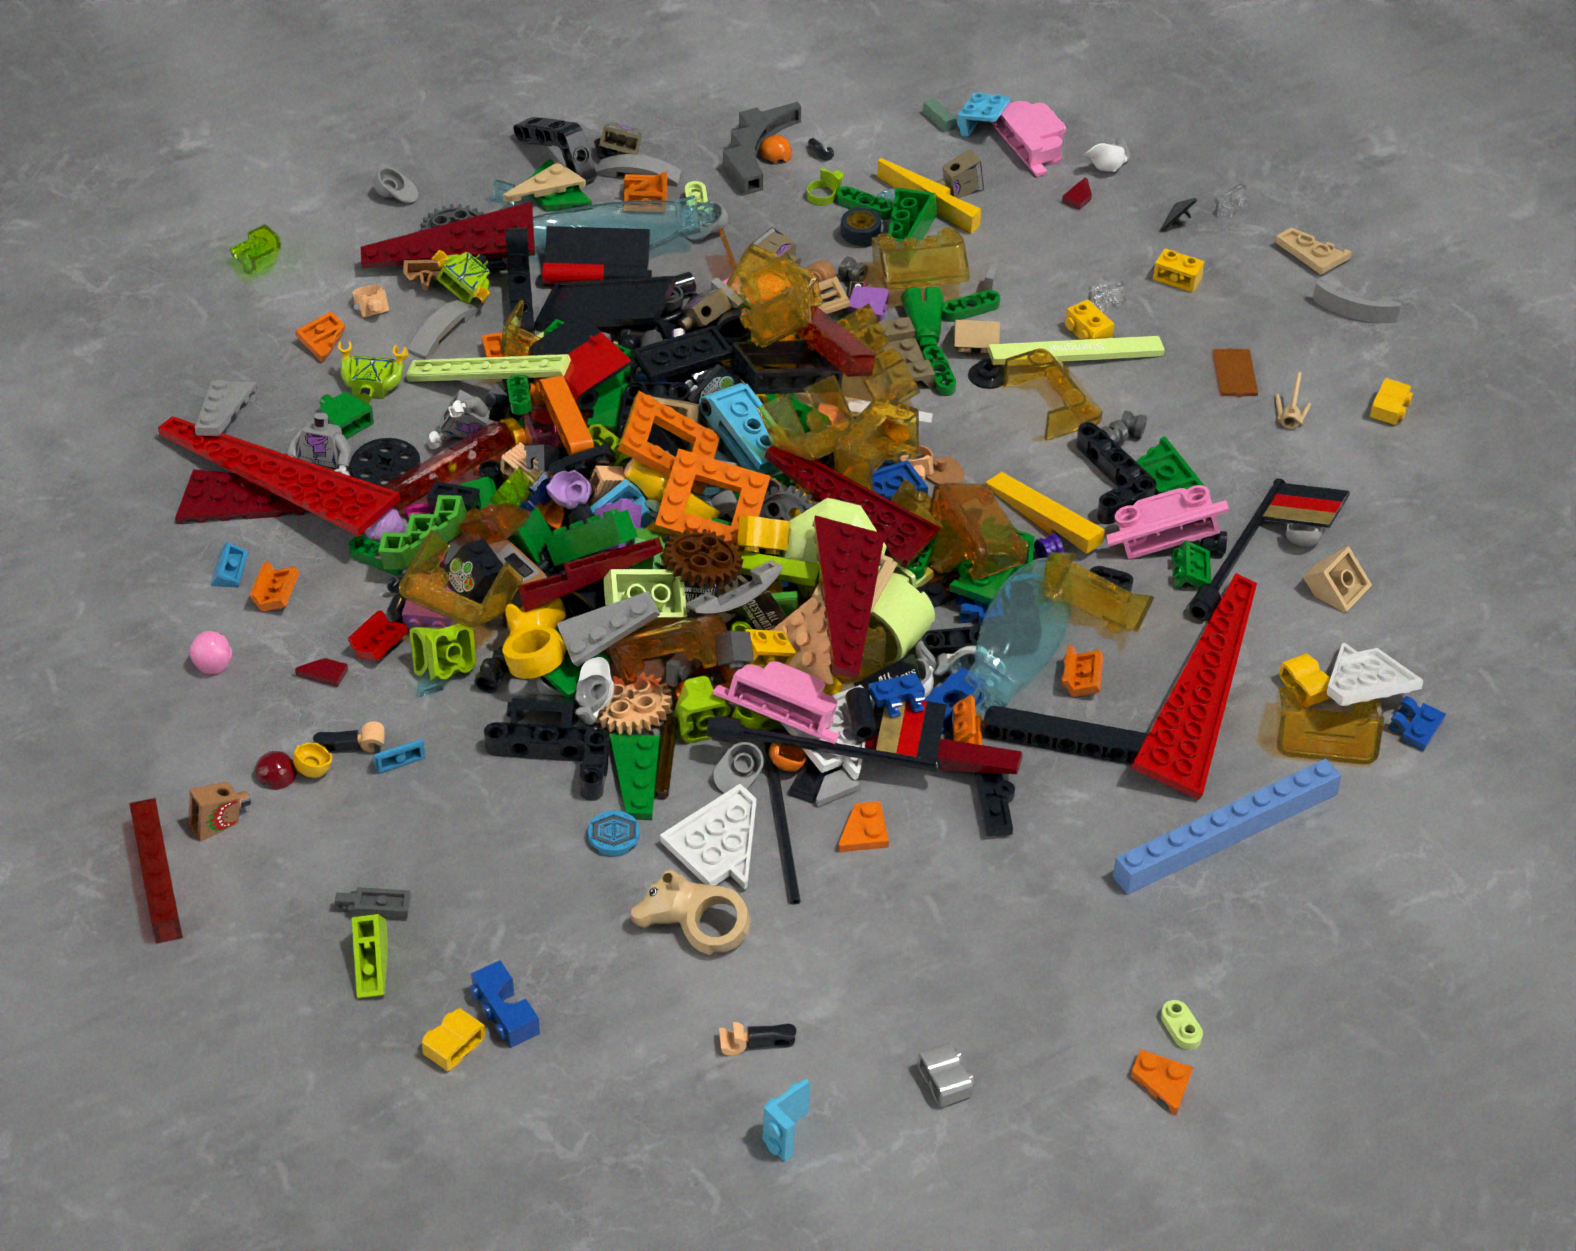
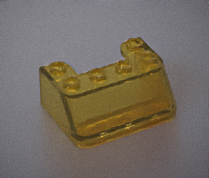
(921, 261)

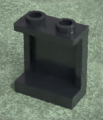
(543, 702)

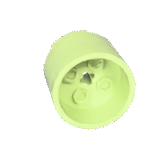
(903, 616)

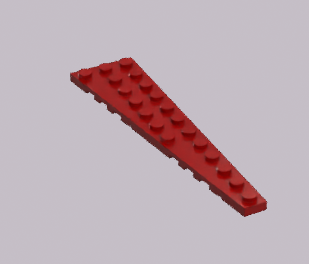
(322, 491)
(1188, 725)

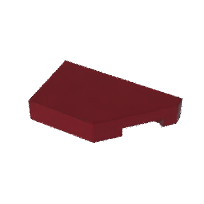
(1078, 195)
(323, 671)

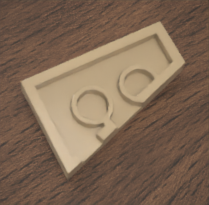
(1313, 253)

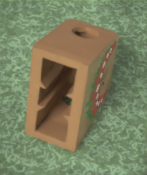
(215, 808)

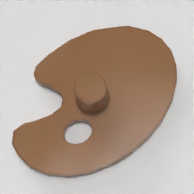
(945, 470)

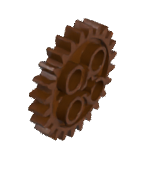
(702, 558)

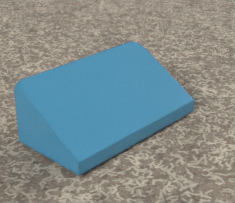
(229, 566)
(399, 756)

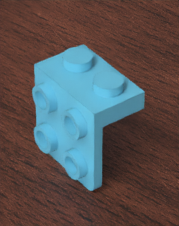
(980, 108)
(626, 490)
(781, 1116)

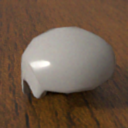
(1303, 535)

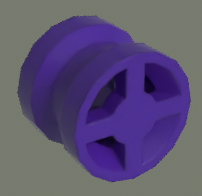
(1049, 544)

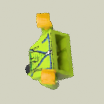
(464, 275)
(371, 375)

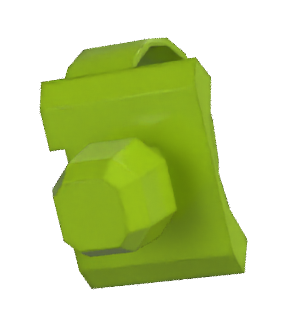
(827, 180)

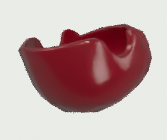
(275, 769)

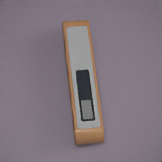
(523, 565)

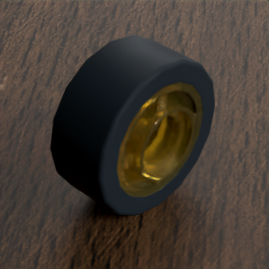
(860, 226)

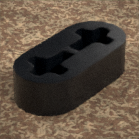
(1114, 576)

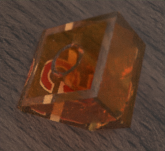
(493, 522)

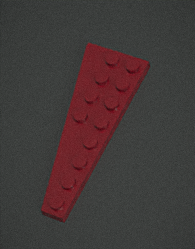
(473, 235)
(229, 496)
(904, 531)
(848, 579)

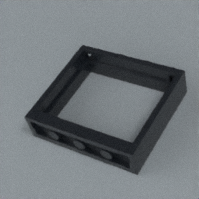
(781, 380)

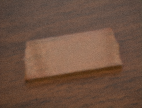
(729, 256)
(1235, 372)

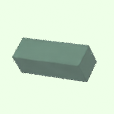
(939, 115)

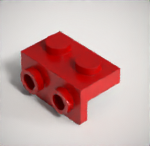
(376, 637)

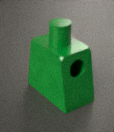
(347, 412)

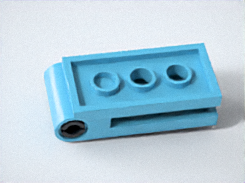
(740, 426)

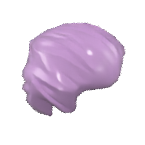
(569, 489)
(389, 522)

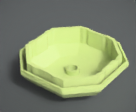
(801, 533)

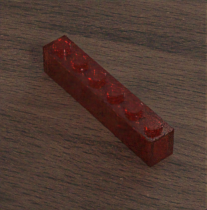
(837, 345)
(451, 463)
(155, 871)

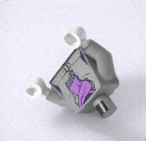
(460, 419)
(321, 444)

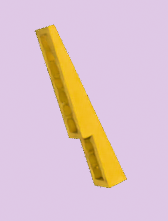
(951, 208)
(1047, 513)

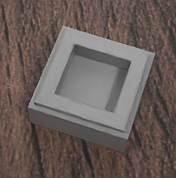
(991, 277)

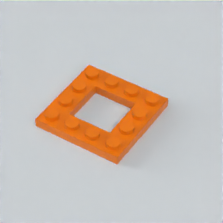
(647, 411)
(693, 467)

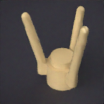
(1291, 415)

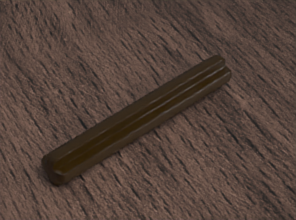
(666, 757)

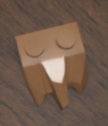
(421, 270)

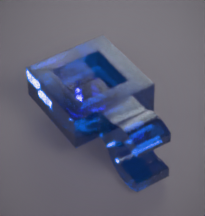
(538, 492)

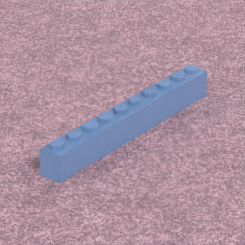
(1226, 826)

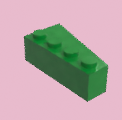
(912, 214)
(610, 401)
(590, 537)

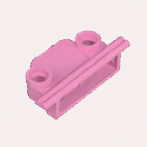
(1032, 133)
(1167, 521)
(785, 697)

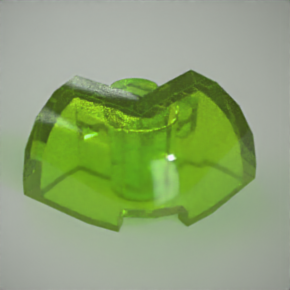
(259, 250)
(513, 490)

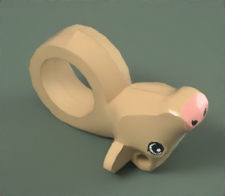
(682, 902)

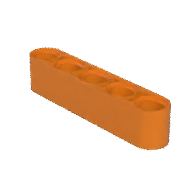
(565, 414)

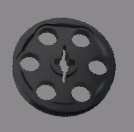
(390, 458)

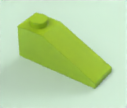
(370, 955)

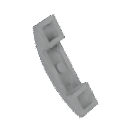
(638, 165)
(1354, 307)
(438, 325)
(762, 577)

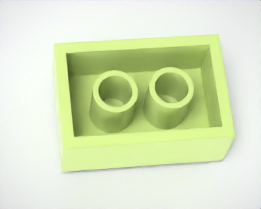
(665, 589)

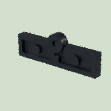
(994, 799)

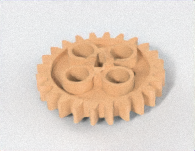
(636, 705)

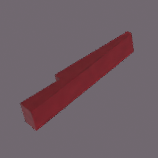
(585, 571)
(971, 757)

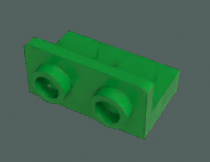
(1191, 565)

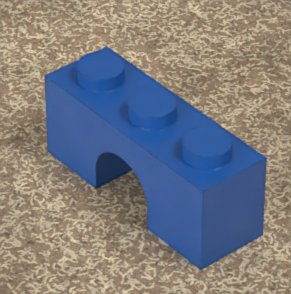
(950, 693)
(512, 1021)

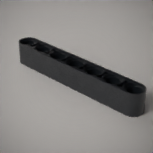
(1062, 734)

